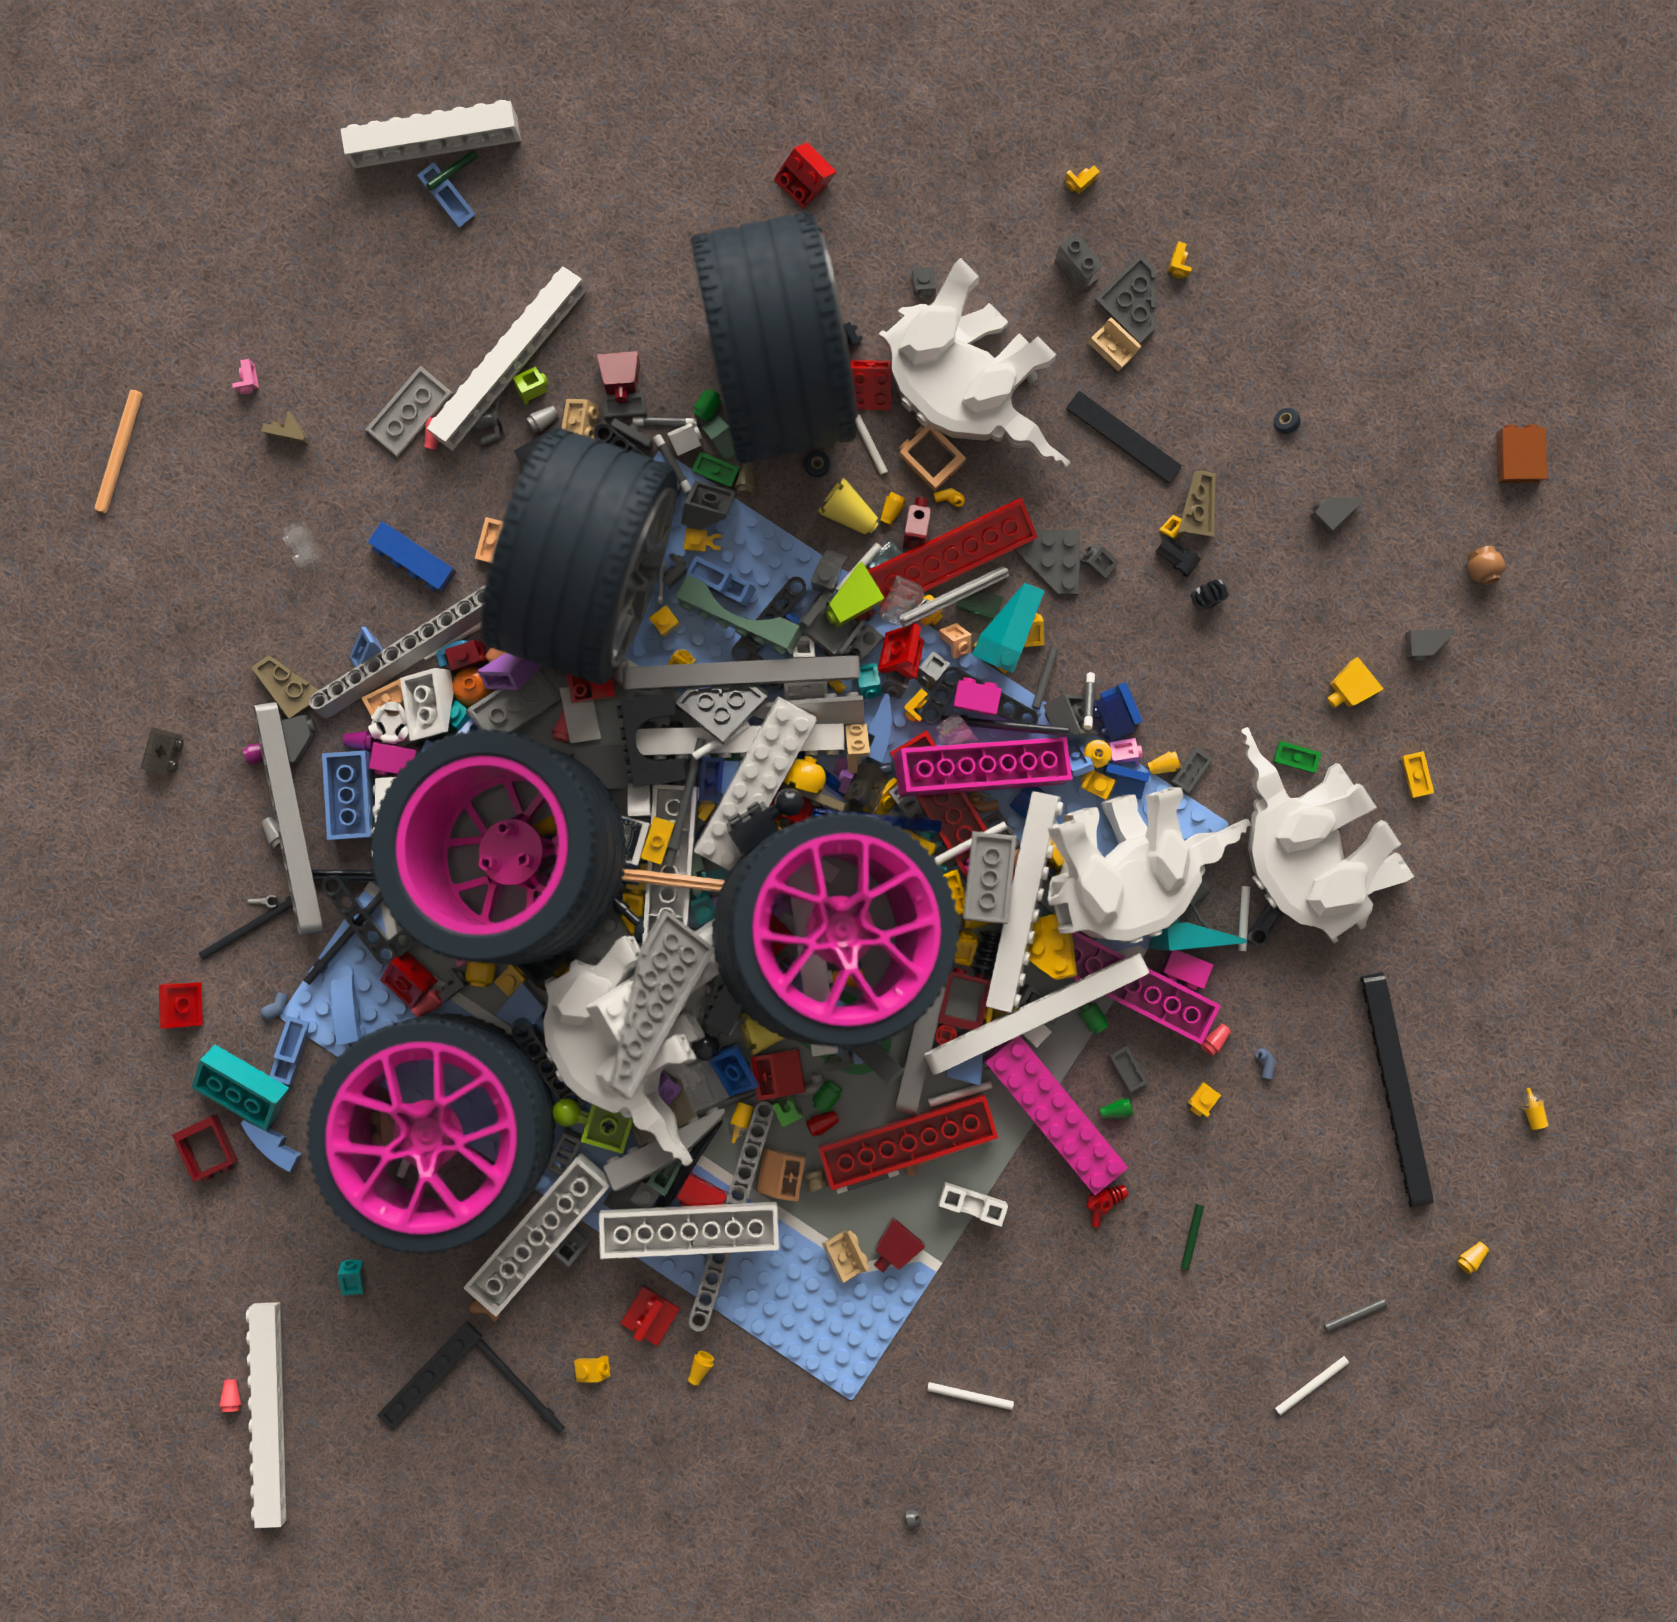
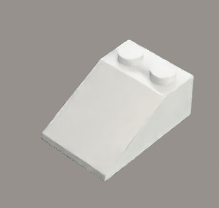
(427, 702)

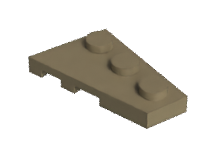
(1199, 510)

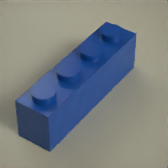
(411, 556)

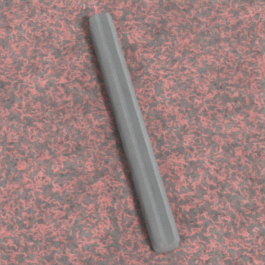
(953, 596)

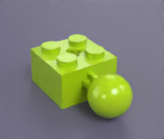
(567, 1113)

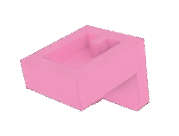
(248, 377)
(1126, 751)

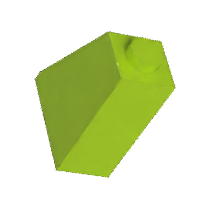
(854, 598)

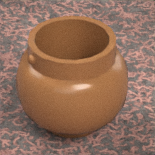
(1485, 565)

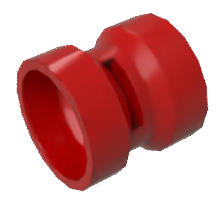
(945, 1031)

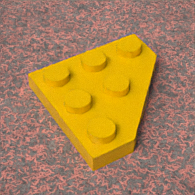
(1052, 950)

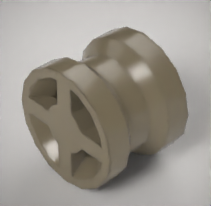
(815, 1180)

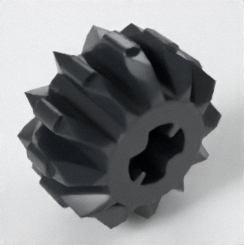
(1209, 595)

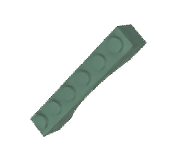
(775, 632)

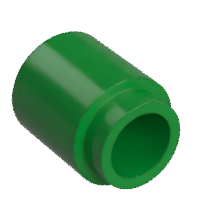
(707, 405)
(1093, 1017)
(827, 1097)

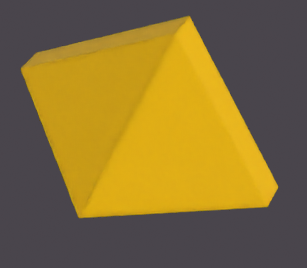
(1174, 533)

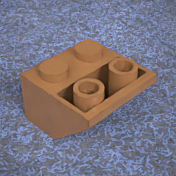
(781, 1174)

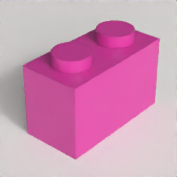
(977, 697)
(390, 757)
(1186, 968)

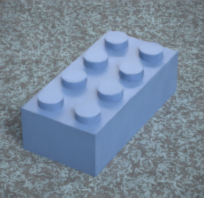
(348, 795)

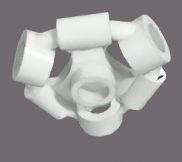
(390, 723)

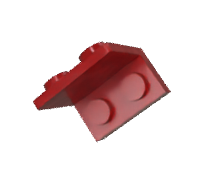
(872, 384)

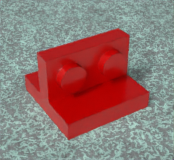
(902, 651)
(408, 979)
(180, 1004)
(650, 1316)

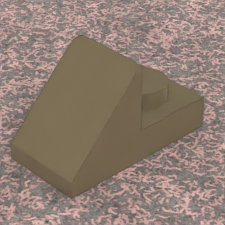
(291, 430)

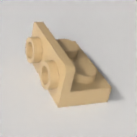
(580, 417)
(856, 745)

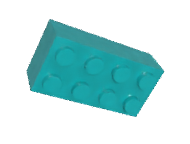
(240, 1087)

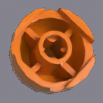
(469, 687)

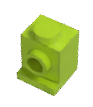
(530, 384)

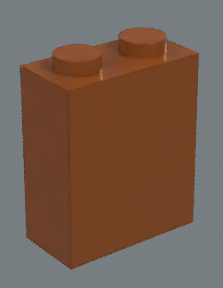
(1521, 454)

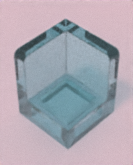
(884, 554)

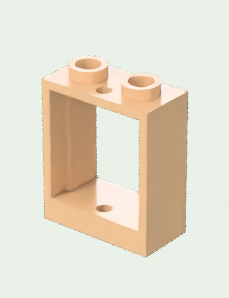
(942, 476)

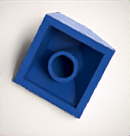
(734, 1070)

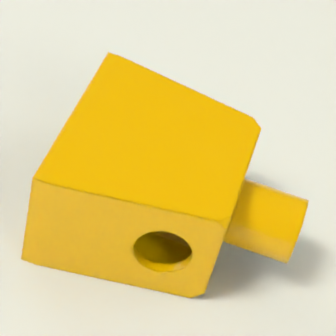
(1353, 685)

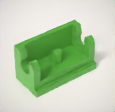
(787, 1114)

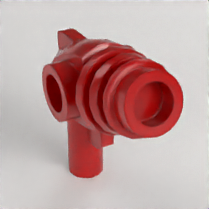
(1104, 1201)

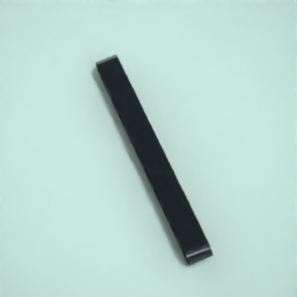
(1397, 1088)

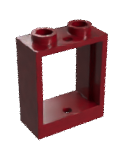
(961, 1022)
(188, 1156)

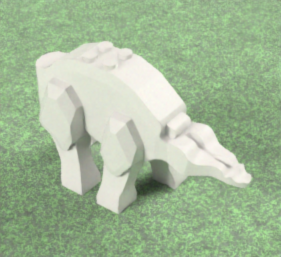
(957, 384)
(1300, 850)
(1142, 880)
(587, 1061)

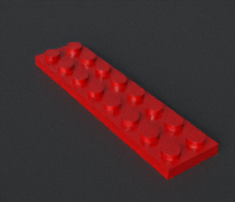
(959, 549)

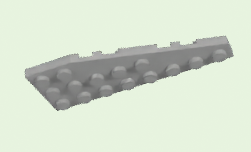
(662, 982)

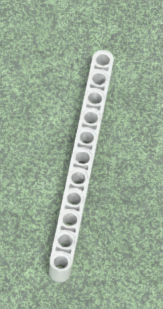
(1036, 1013)

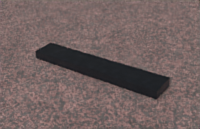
(1123, 437)
(429, 1375)

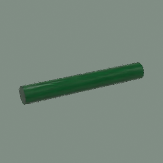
(451, 170)
(1192, 1236)

